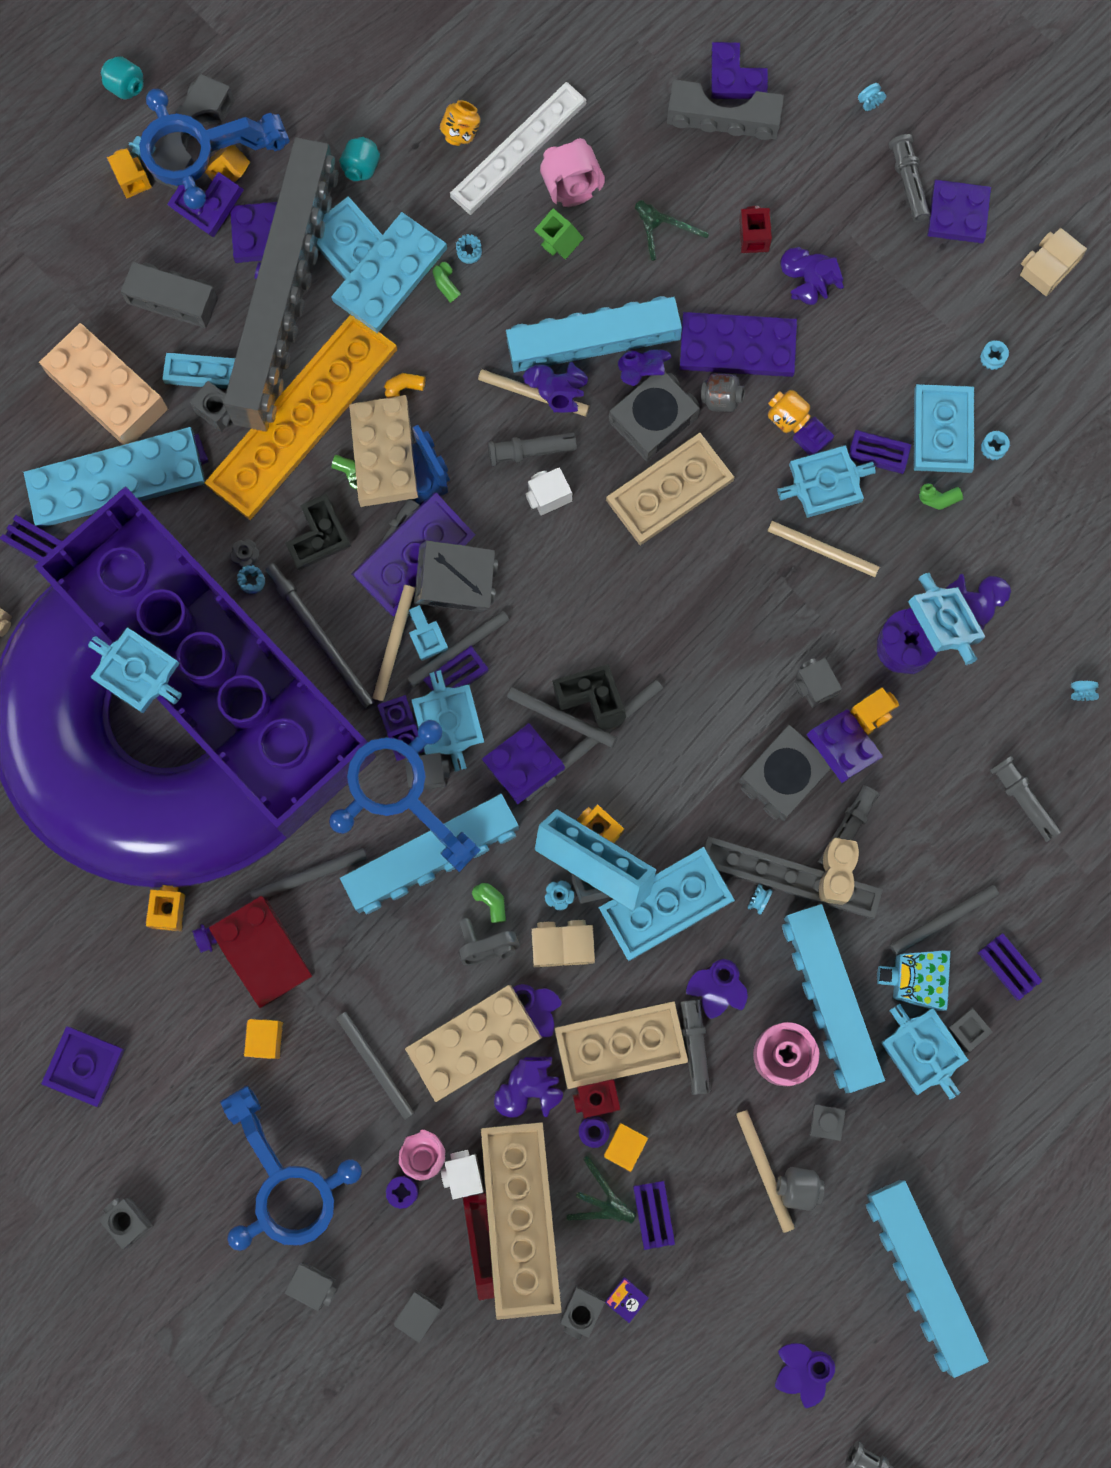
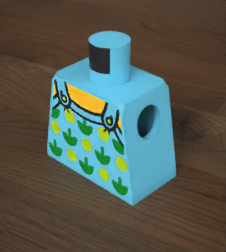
(919, 979)

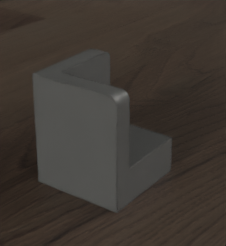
(417, 1316)

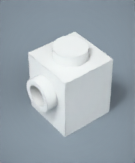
(548, 491)
(462, 1175)

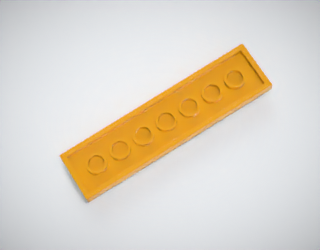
(302, 416)

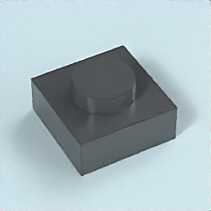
(585, 891)
(970, 1030)
(827, 1122)

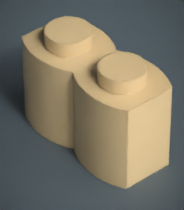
(1053, 261)
(838, 880)
(562, 944)

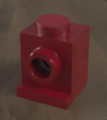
(760, 238)
(609, 1099)

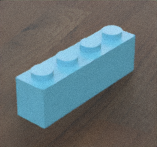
(595, 859)

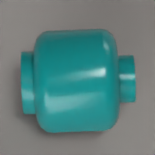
(122, 77)
(359, 158)

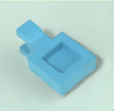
(427, 637)

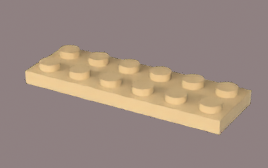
(520, 1221)

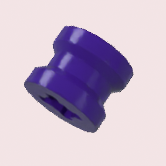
(407, 1192)

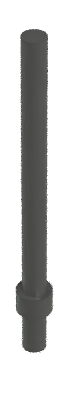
(288, 591)
(588, 743)

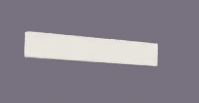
(518, 148)

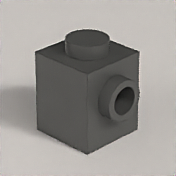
(817, 682)

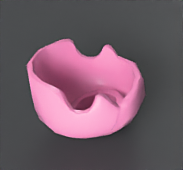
(422, 1155)

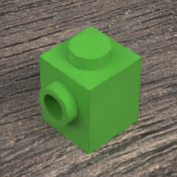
(558, 234)

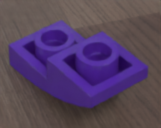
(399, 722)

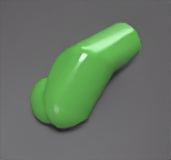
(443, 282)
(348, 466)
(938, 500)
(493, 898)

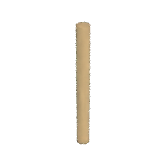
(521, 388)
(823, 549)
(393, 643)
(764, 1170)

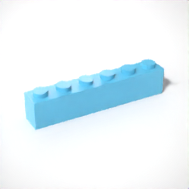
(594, 333)
(422, 859)
(833, 999)
(927, 1279)

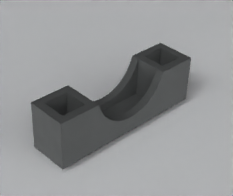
(205, 102)
(755, 118)

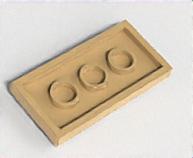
(383, 451)
(670, 488)
(473, 1043)
(621, 1045)

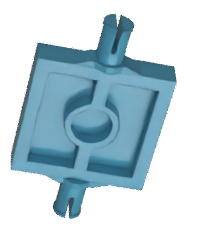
(826, 481)
(946, 619)
(135, 670)
(456, 715)
(924, 1051)

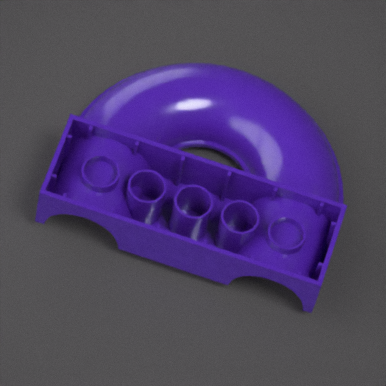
(265, 728)

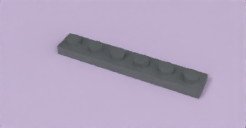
(786, 876)

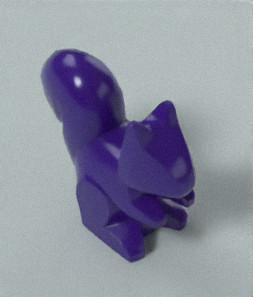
(817, 272)
(557, 388)
(991, 593)
(527, 1081)

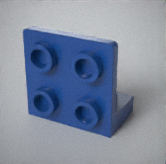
(429, 469)

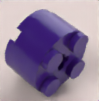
(893, 650)

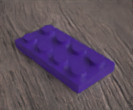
(738, 344)
(397, 557)

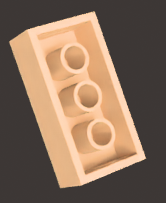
(103, 385)

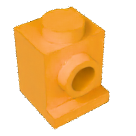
(129, 173)
(875, 710)
(612, 828)
(157, 917)

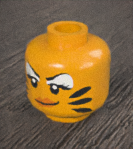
(460, 123)
(789, 411)

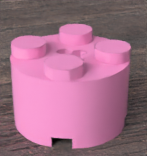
(571, 173)
(800, 1044)

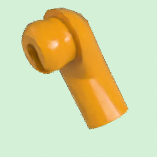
(403, 381)

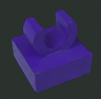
(813, 437)

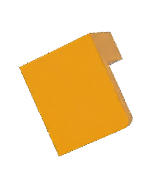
(229, 162)
(263, 1039)
(625, 1147)

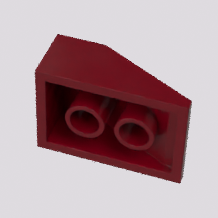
(260, 951)
(479, 1240)

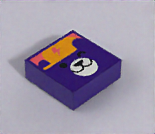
(626, 1299)

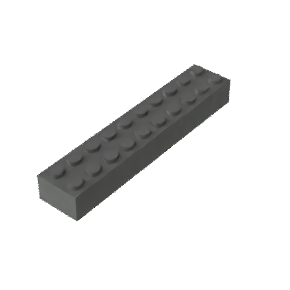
(281, 285)

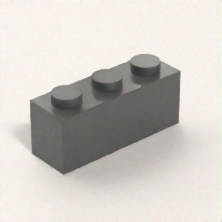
(169, 294)

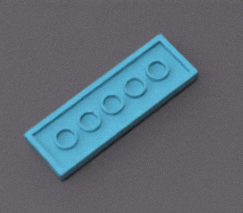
(89, 481)

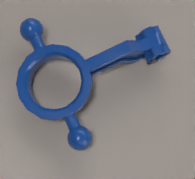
(266, 132)
(458, 849)
(242, 1107)

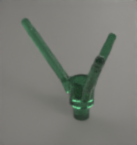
(653, 218)
(611, 1207)

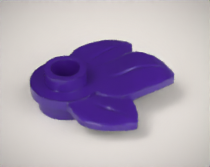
(636, 365)
(718, 993)
(539, 1007)
(799, 1373)

